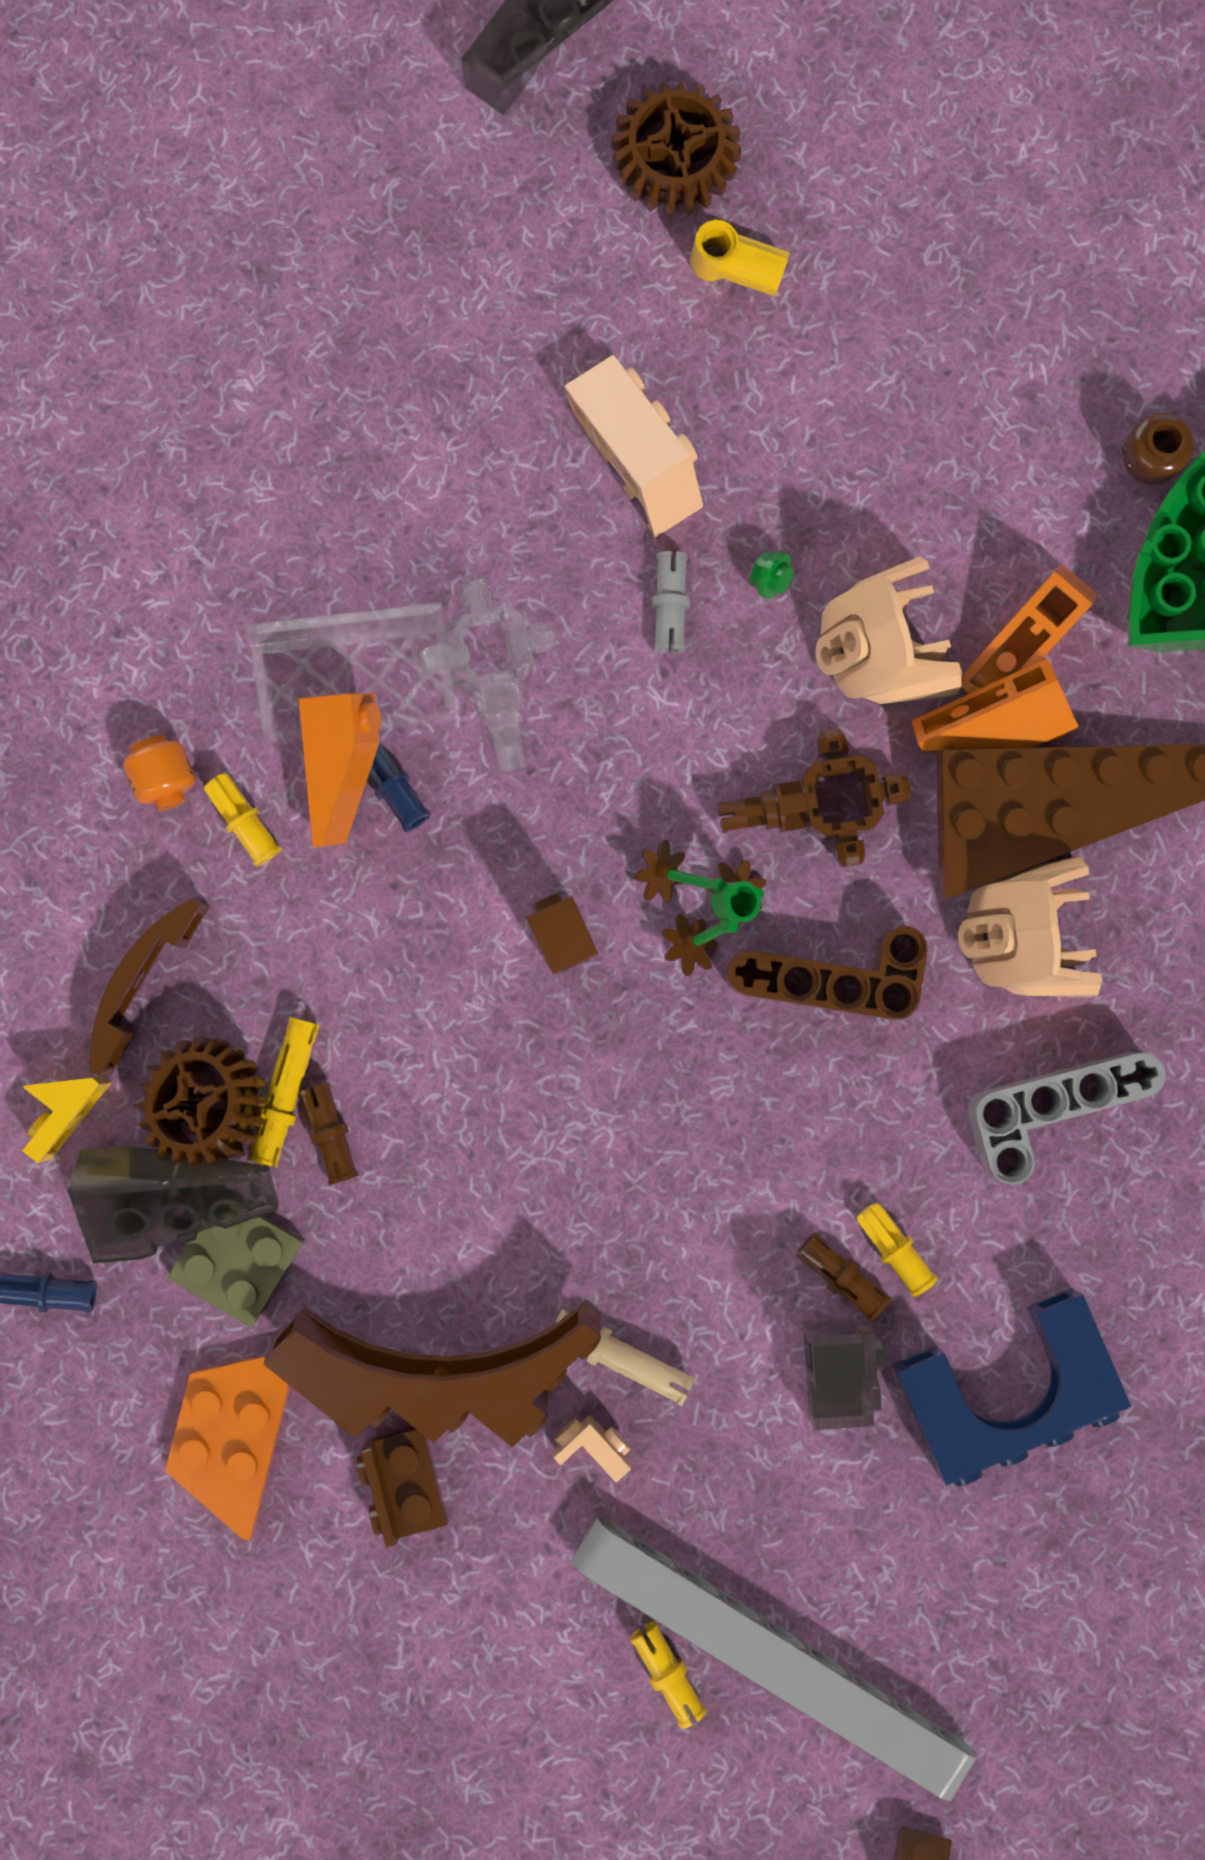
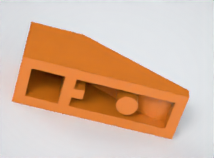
(1032, 629)
(1006, 714)
(339, 751)

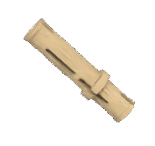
(639, 1366)

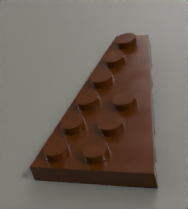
(1035, 804)

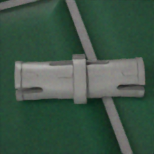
(670, 602)

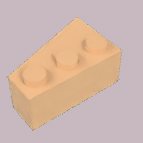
(637, 442)

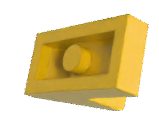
(70, 1105)

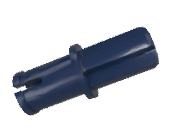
(396, 791)
(48, 1292)

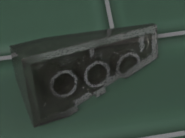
(138, 1201)

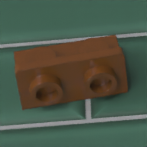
(402, 1485)

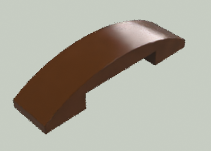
(109, 1036)

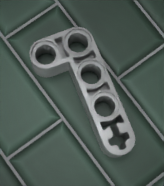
(1065, 1104)

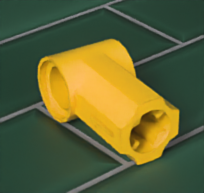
(744, 260)

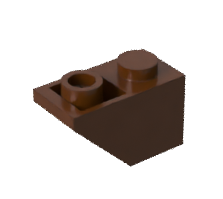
(561, 933)

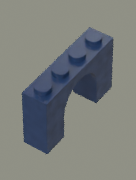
(1079, 1393)

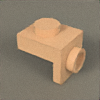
(604, 1446)

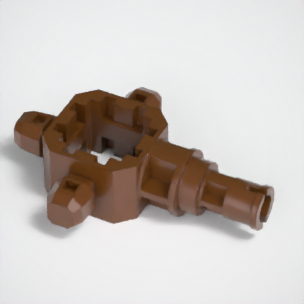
(795, 803)

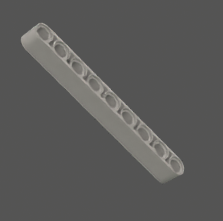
(774, 1658)

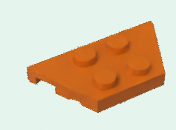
(228, 1439)

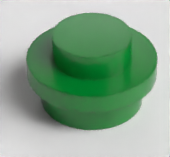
(772, 574)

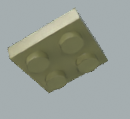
(237, 1266)

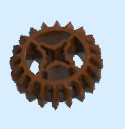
(710, 135)
(180, 1095)

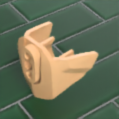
(877, 645)
(1024, 933)

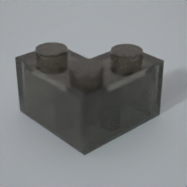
(842, 1372)

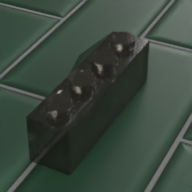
(519, 43)

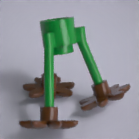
(732, 900)

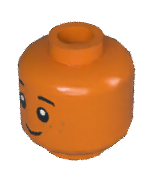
(159, 772)

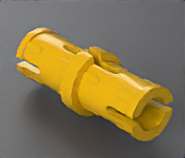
(668, 1675)

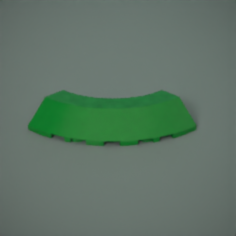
(1169, 573)

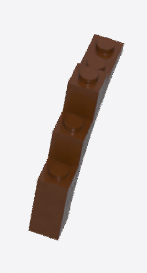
(433, 1393)

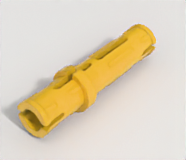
(283, 1092)

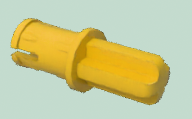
(242, 819)
(896, 1249)

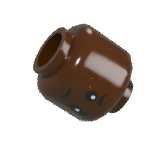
(1158, 448)

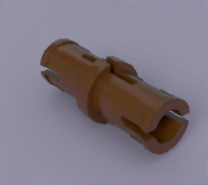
(329, 1133)
(843, 1276)

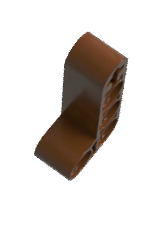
(823, 976)

